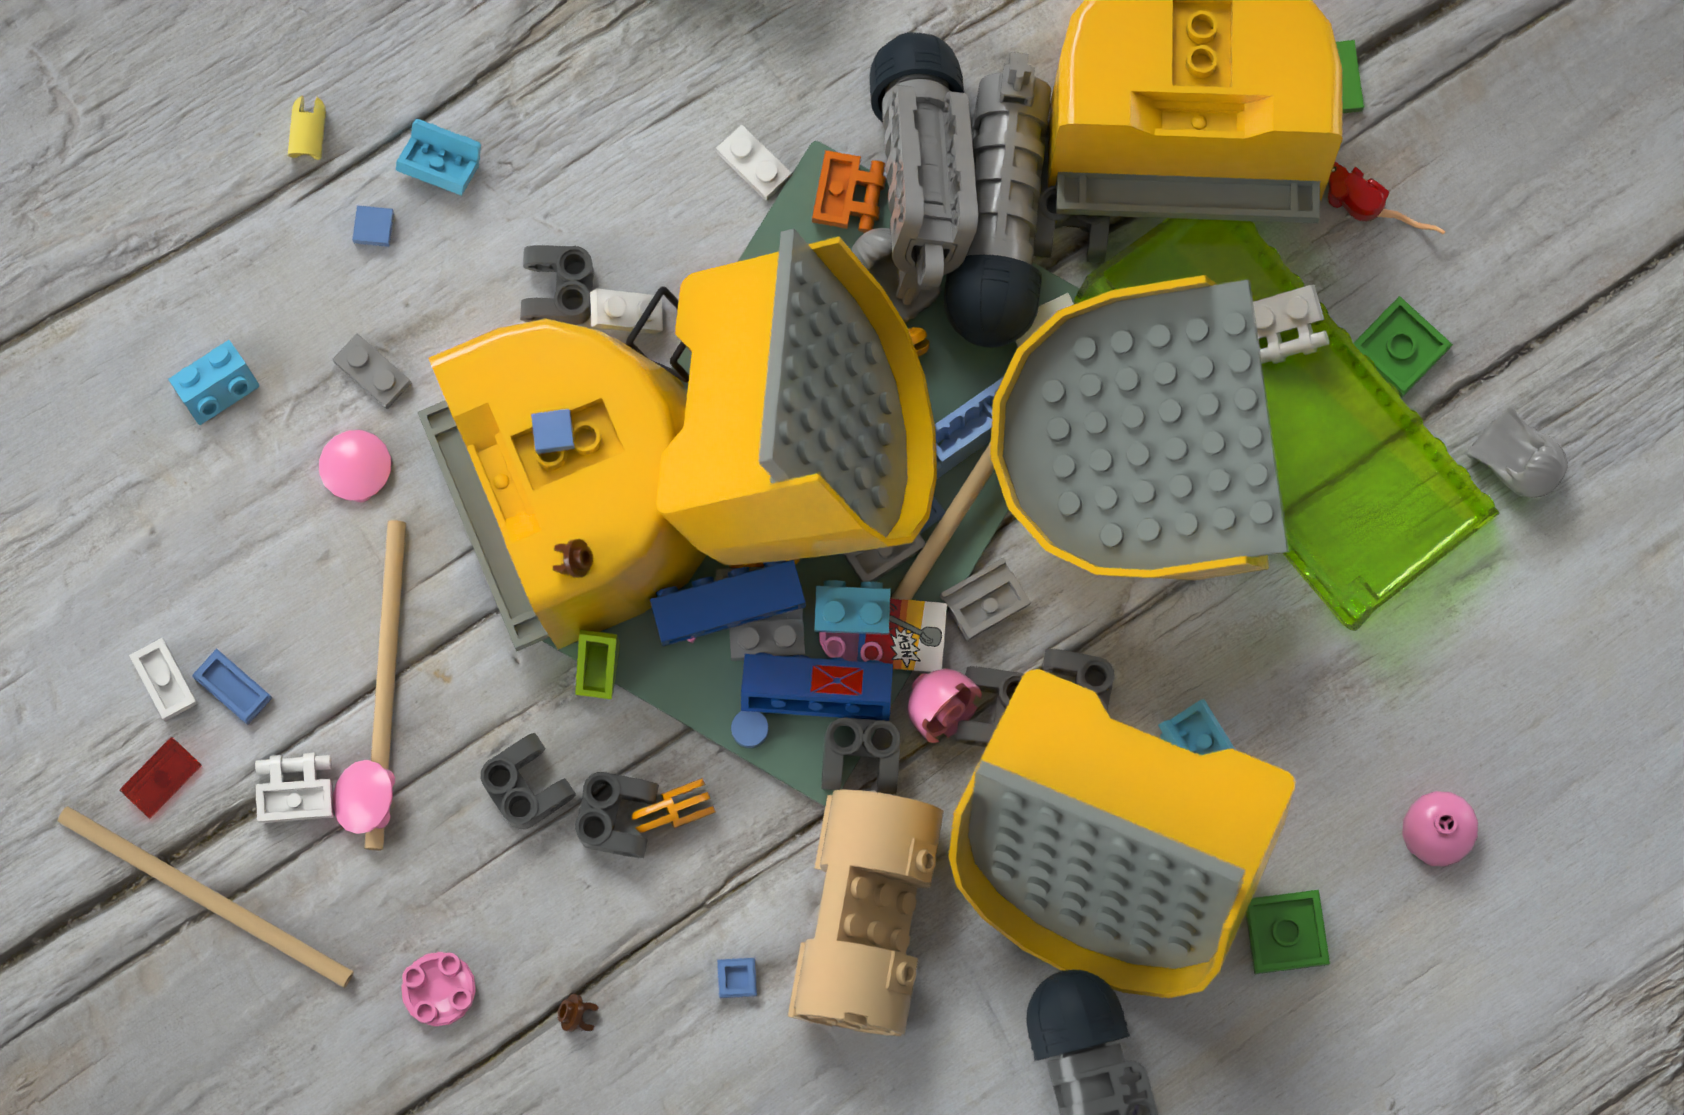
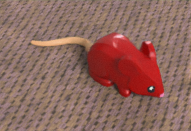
(1364, 198)

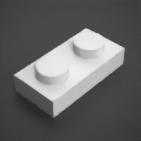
(753, 162)
(622, 311)
(163, 679)

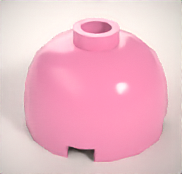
(940, 702)
(1429, 840)

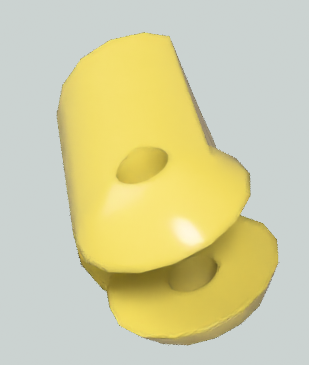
(306, 129)

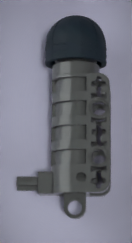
(1075, 1018)

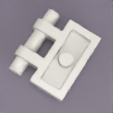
(1286, 312)
(296, 799)

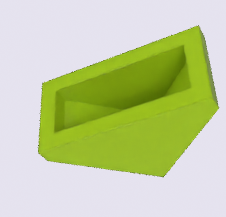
(596, 664)

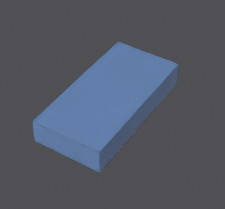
(232, 686)

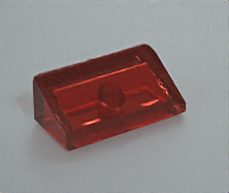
(160, 777)

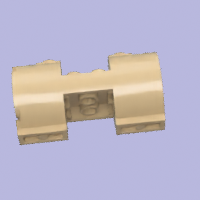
(874, 861)

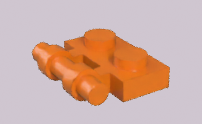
(837, 188)

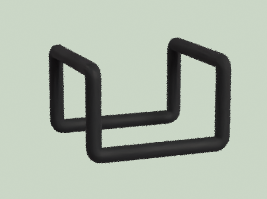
(679, 371)

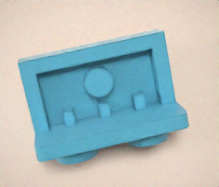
(439, 157)
(214, 382)
(852, 608)
(1196, 730)

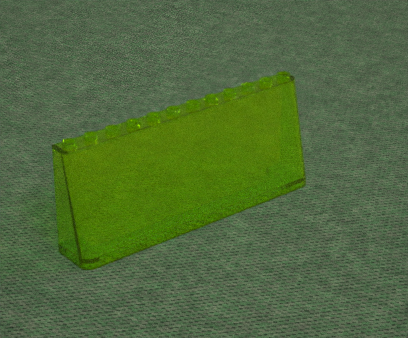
(1358, 472)

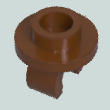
(577, 558)
(571, 1013)

